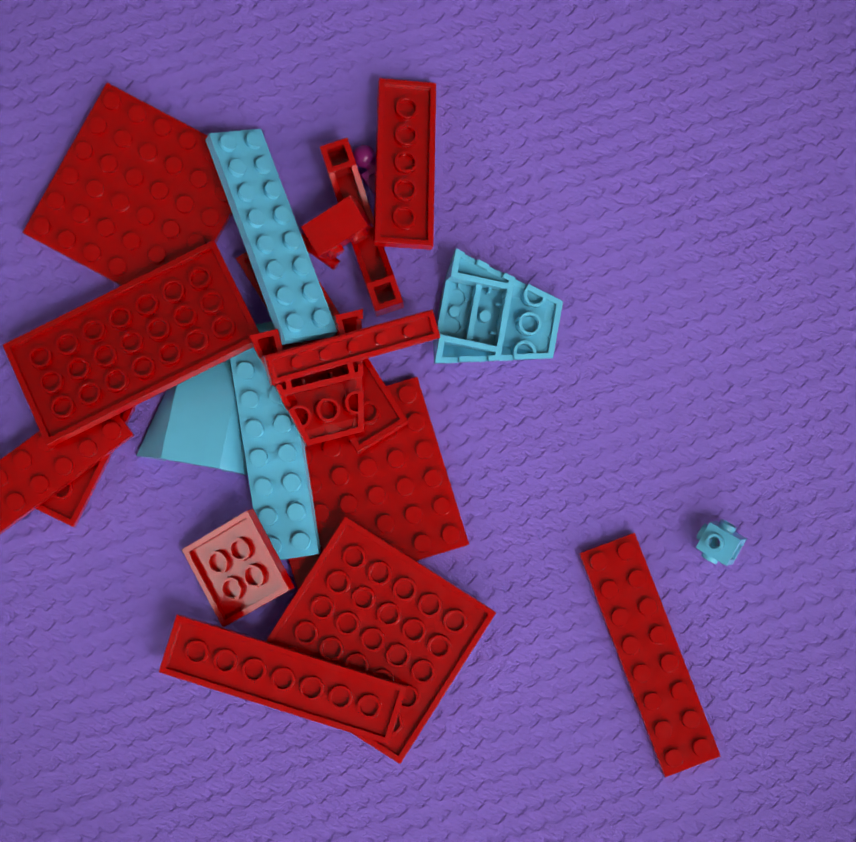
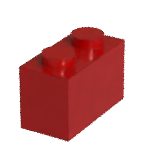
(338, 227)

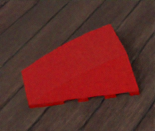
(325, 402)

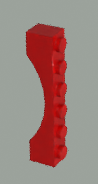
(371, 259)

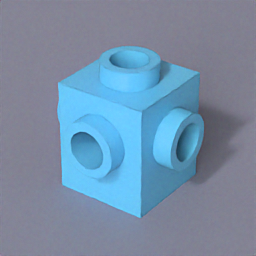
(729, 546)

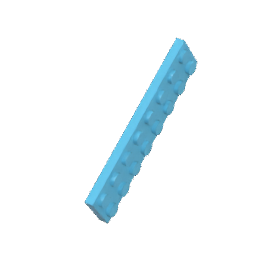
(271, 236)
(274, 460)

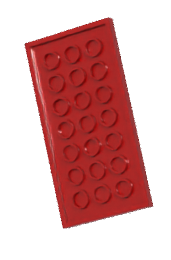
(131, 343)

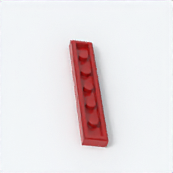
(351, 347)

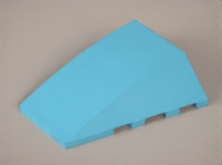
(492, 316)
(199, 423)

